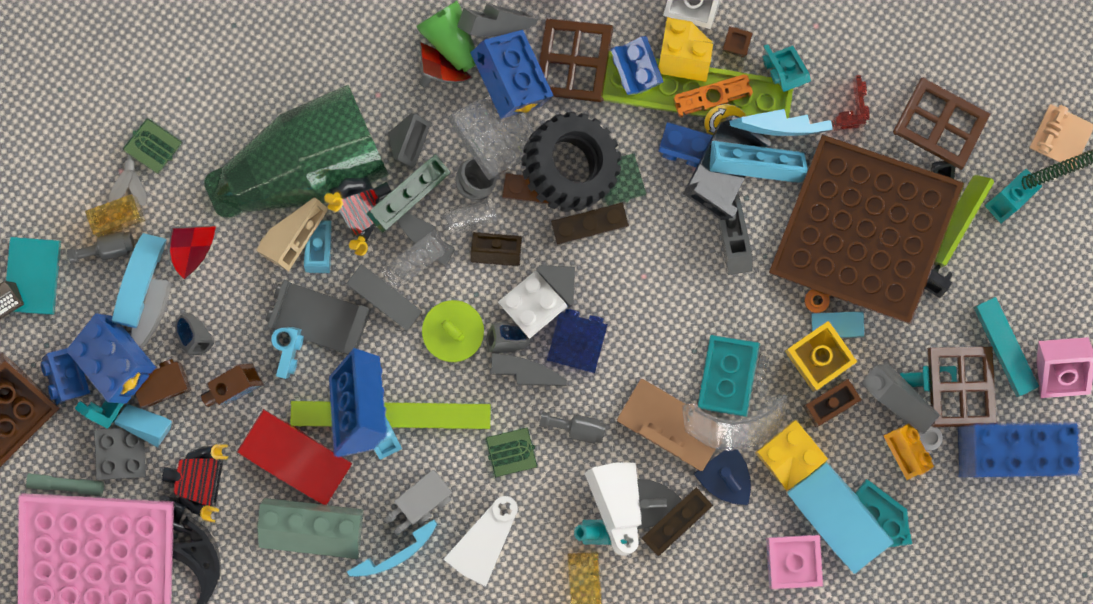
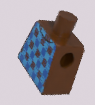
(232, 385)

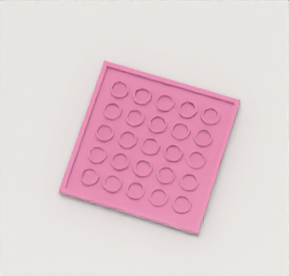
(94, 550)

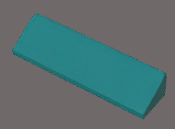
(1006, 347)

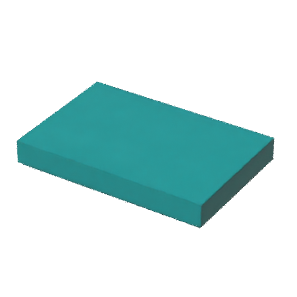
(34, 269)
(728, 375)

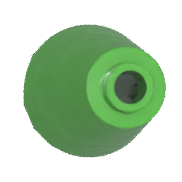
(447, 38)

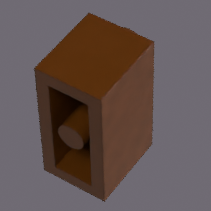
(163, 384)
(832, 403)

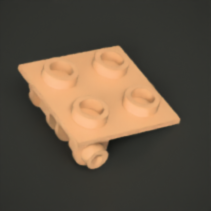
(1061, 134)

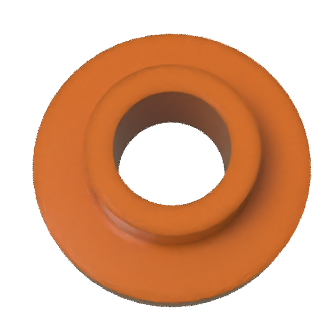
(813, 307)

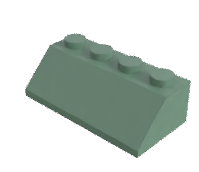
(310, 528)

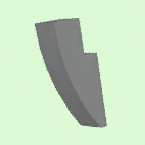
(154, 308)

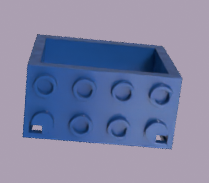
(1019, 450)

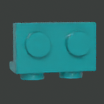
(786, 67)

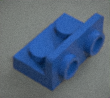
(637, 66)
(683, 143)
(64, 376)

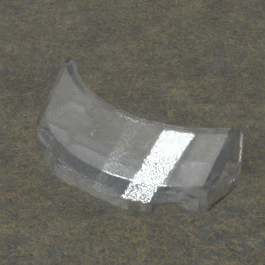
(734, 434)

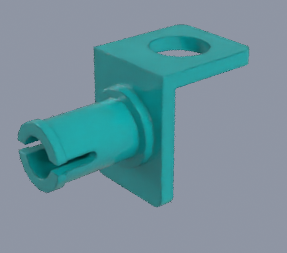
(921, 379)
(593, 533)

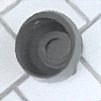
(472, 181)

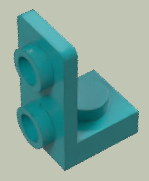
(1011, 198)
(101, 415)

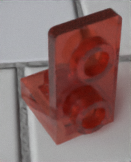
(847, 119)

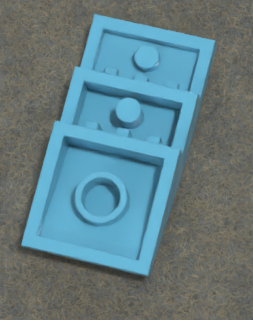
(840, 517)

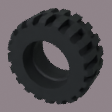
(592, 141)

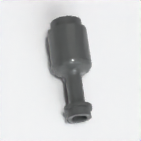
(107, 246)
(579, 427)

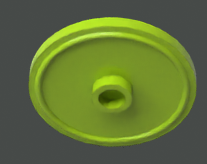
(453, 331)

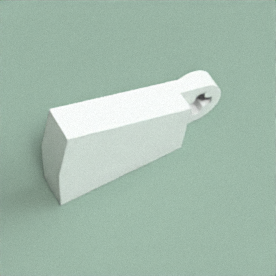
(618, 502)
(481, 546)

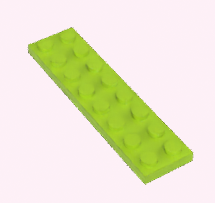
(765, 95)

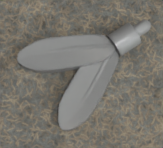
(128, 179)

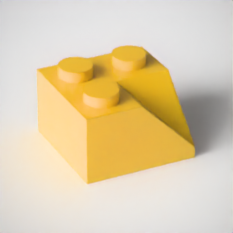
(685, 51)
(820, 356)
(791, 455)

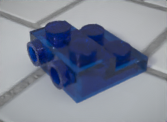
(577, 341)

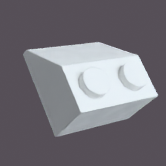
(698, 11)

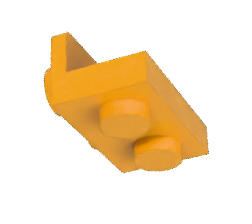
(909, 451)

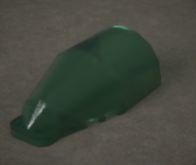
(298, 158)

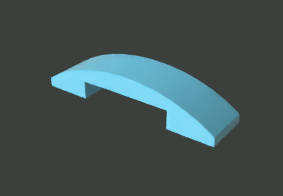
(137, 280)
(368, 567)

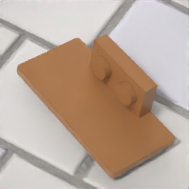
(661, 420)

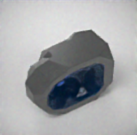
(193, 335)
(506, 338)

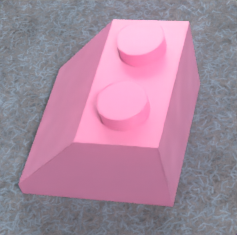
(1065, 367)

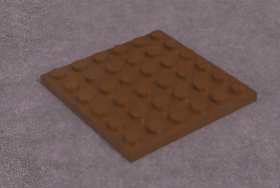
(866, 229)

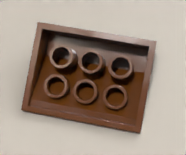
(22, 408)

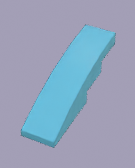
(776, 124)

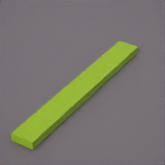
(402, 415)

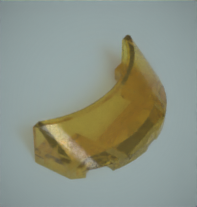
(584, 578)

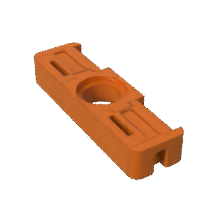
(696, 99)

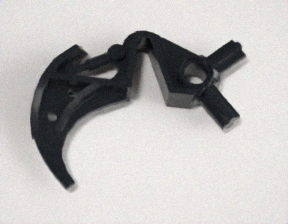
(206, 552)

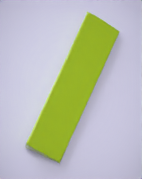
(963, 215)

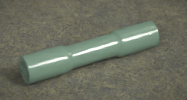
(81, 486)

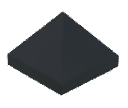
(943, 168)
(178, 508)

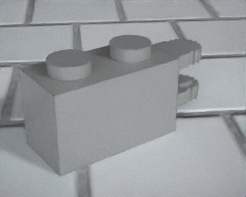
(420, 501)

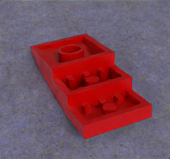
(294, 457)

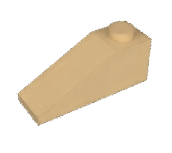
(288, 237)

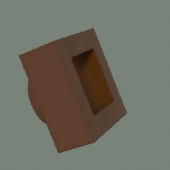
(737, 41)

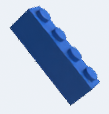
(357, 404)

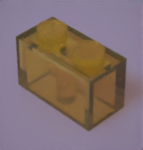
(115, 215)

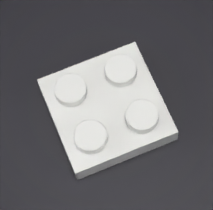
(532, 304)

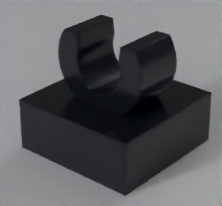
(938, 284)

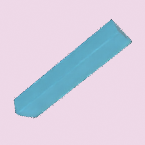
(758, 162)

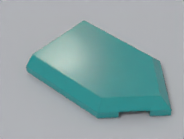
(887, 512)

